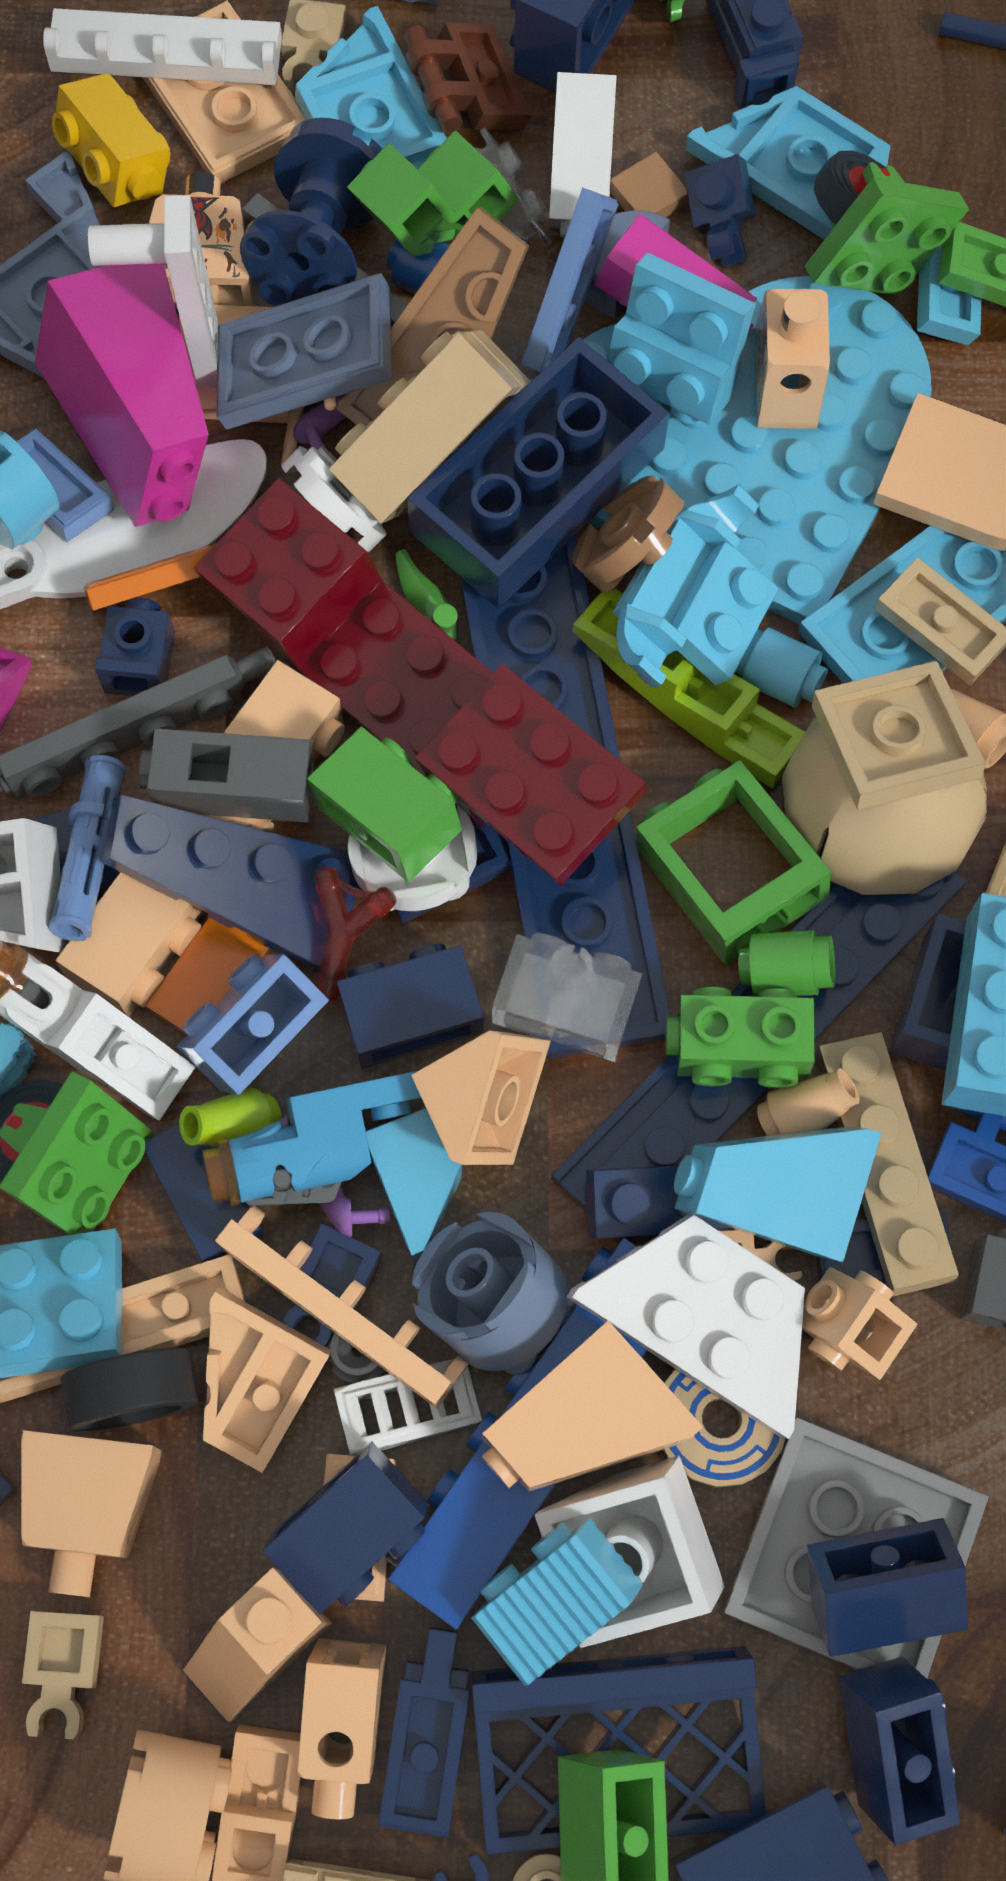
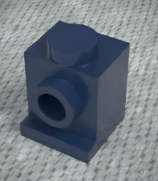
(140, 665)

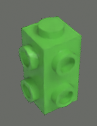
(742, 1037)

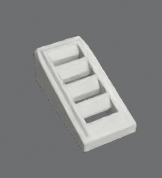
(376, 1388)

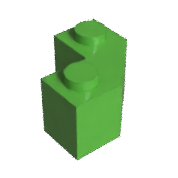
(436, 198)

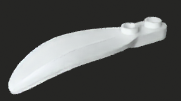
(55, 568)

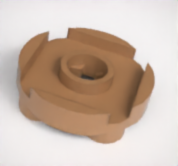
(630, 535)

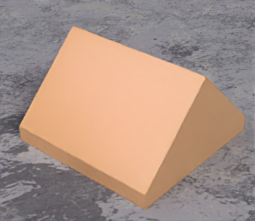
(483, 1095)

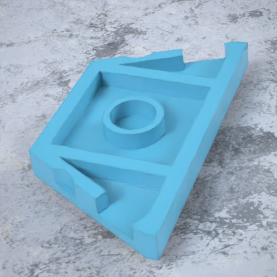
(372, 89)
(786, 149)

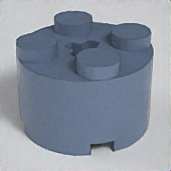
(491, 1293)

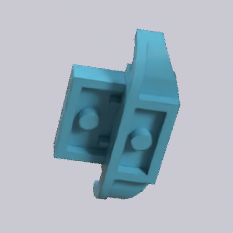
(696, 596)

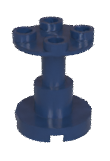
(300, 248)

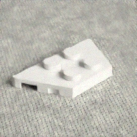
(710, 1316)

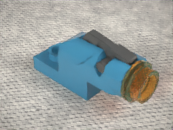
(312, 1153)

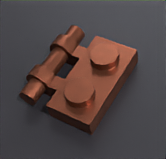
(481, 77)

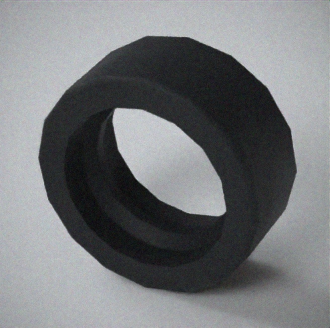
(129, 1389)

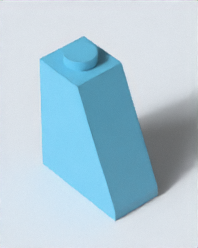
(782, 1186)

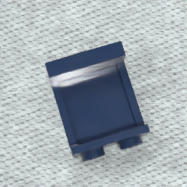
(793, 1843)

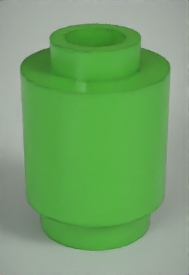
(788, 961)

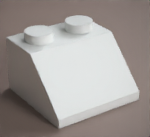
(659, 1534)

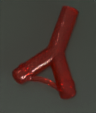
(344, 926)

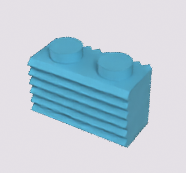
(556, 1600)

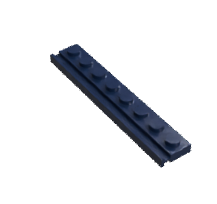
(673, 1114)

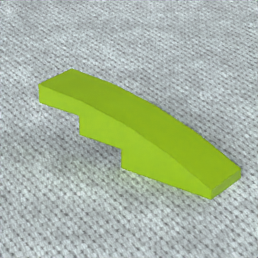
(717, 715)

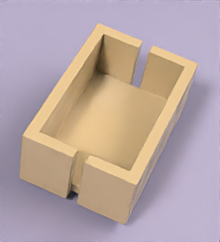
(426, 421)

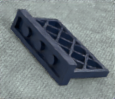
(611, 1686)

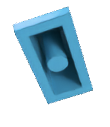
(414, 1176)

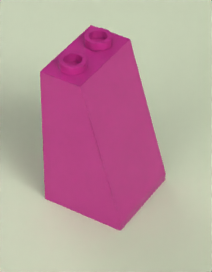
(126, 383)

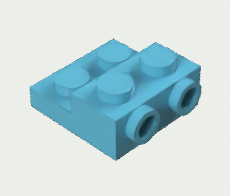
(681, 339)

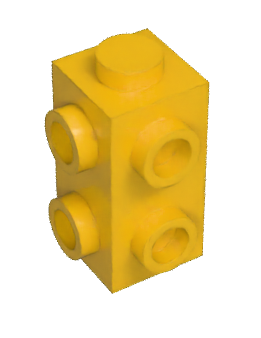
(111, 139)

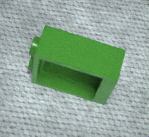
(764, 910)

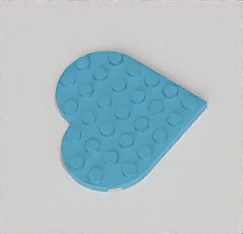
(808, 482)

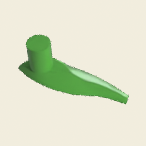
(425, 595)

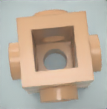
(855, 1322)

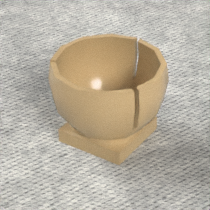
(890, 780)

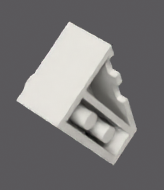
(29, 884)

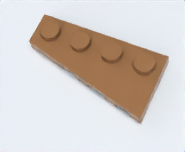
(459, 294)

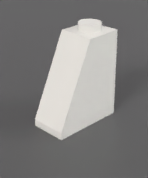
(580, 142)

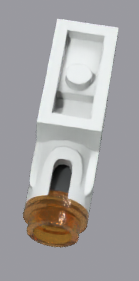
(89, 1033)

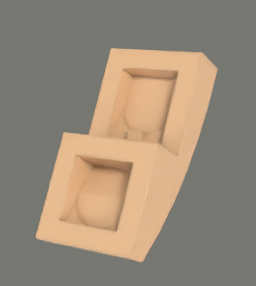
(259, 1806)

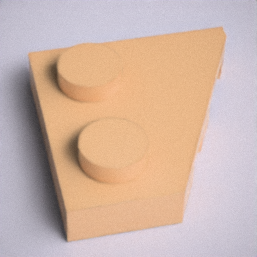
(254, 1379)

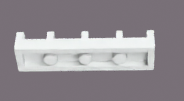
(163, 46)

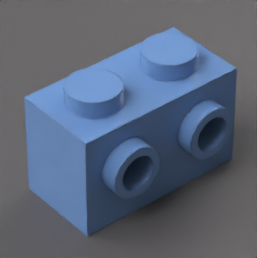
(251, 1022)

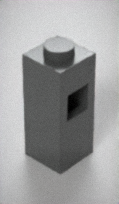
(229, 774)

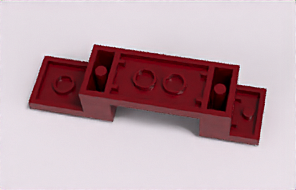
(407, 680)

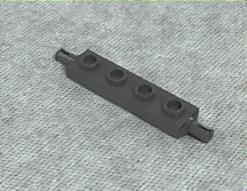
(197, 694)

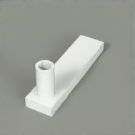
(180, 247)

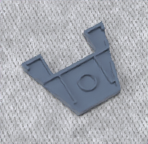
(52, 255)

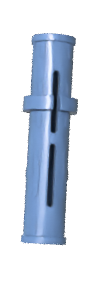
(84, 857)

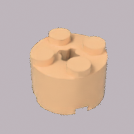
(167, 1810)

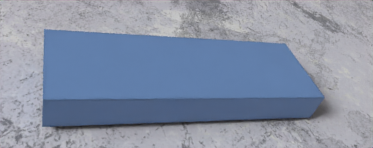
(570, 279)

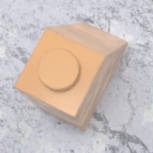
(587, 1416)
(254, 1643)

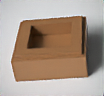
(649, 187)

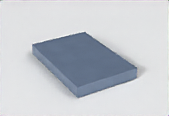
(304, 351)

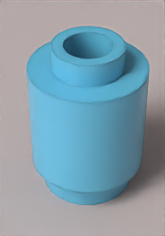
(782, 667)

